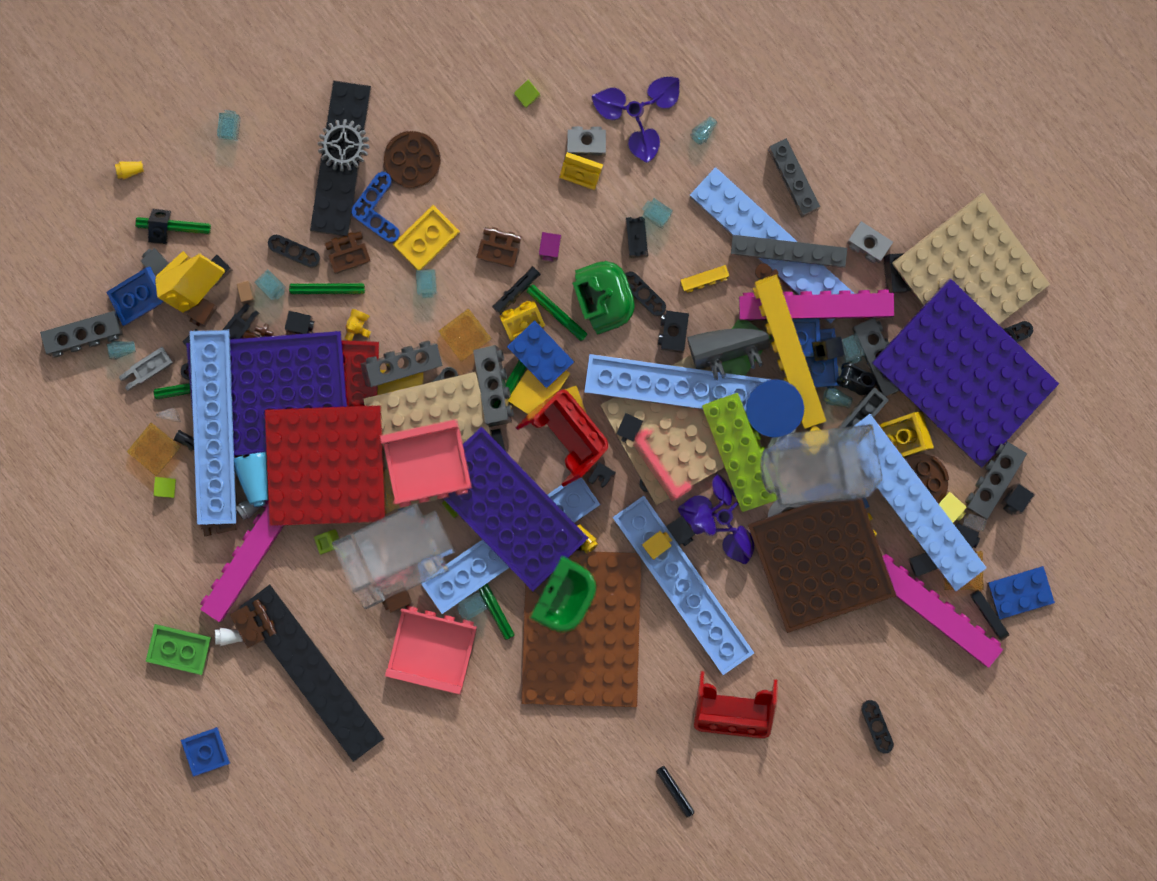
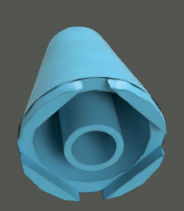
(253, 477)

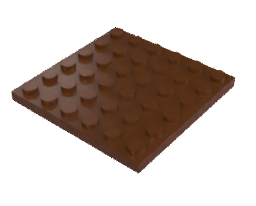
(821, 561)

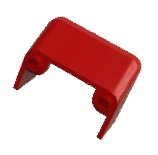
(573, 429)
(734, 714)

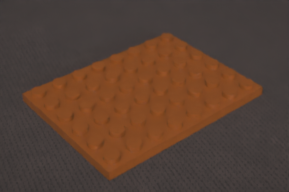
(600, 656)

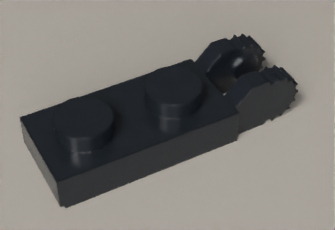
(237, 325)

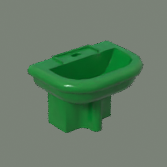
(610, 294)
(569, 600)

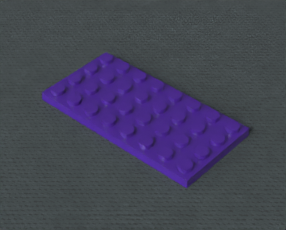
(513, 512)

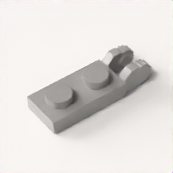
(147, 368)

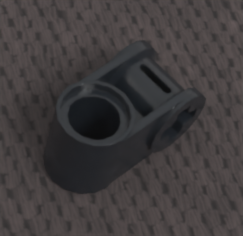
(856, 379)

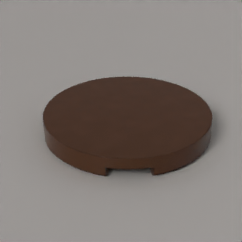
(412, 159)
(931, 473)

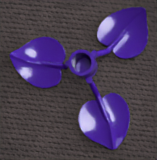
(612, 101)
(724, 517)
(705, 522)

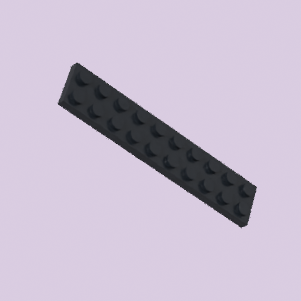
(316, 677)

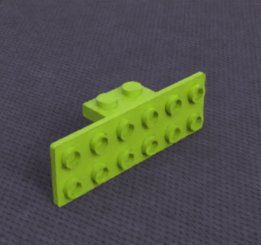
(739, 450)

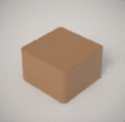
(245, 292)

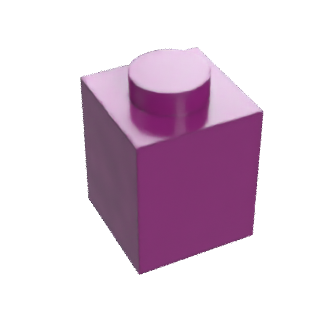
(549, 246)

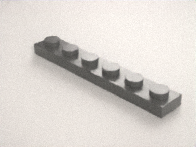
(789, 251)

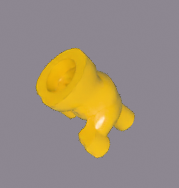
(355, 325)

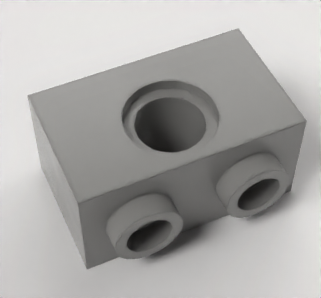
(598, 144)
(864, 232)

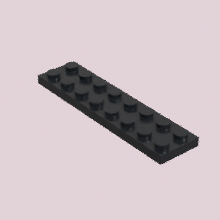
(335, 187)

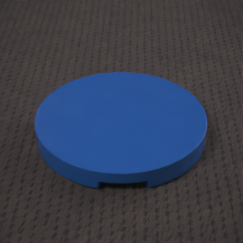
(775, 408)

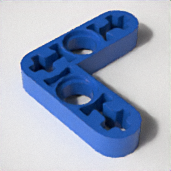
(370, 213)

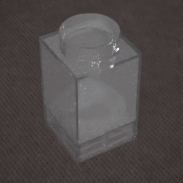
(822, 465)
(394, 554)

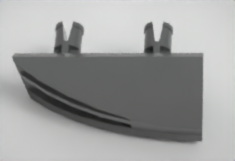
(720, 346)

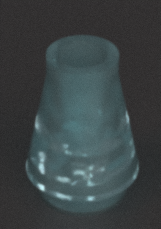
(703, 130)
(118, 349)
(835, 397)

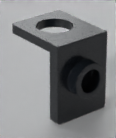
(158, 226)

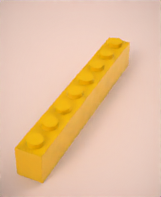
(788, 347)

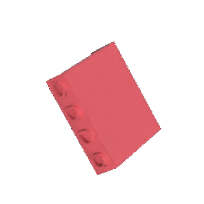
(426, 462)
(656, 467)
(431, 650)

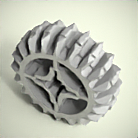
(335, 145)

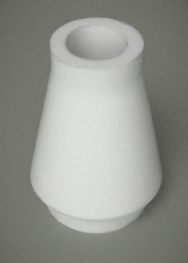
(227, 636)

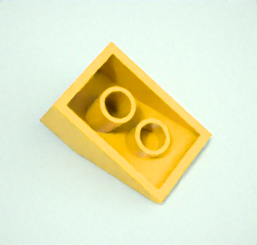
(188, 282)
(908, 434)

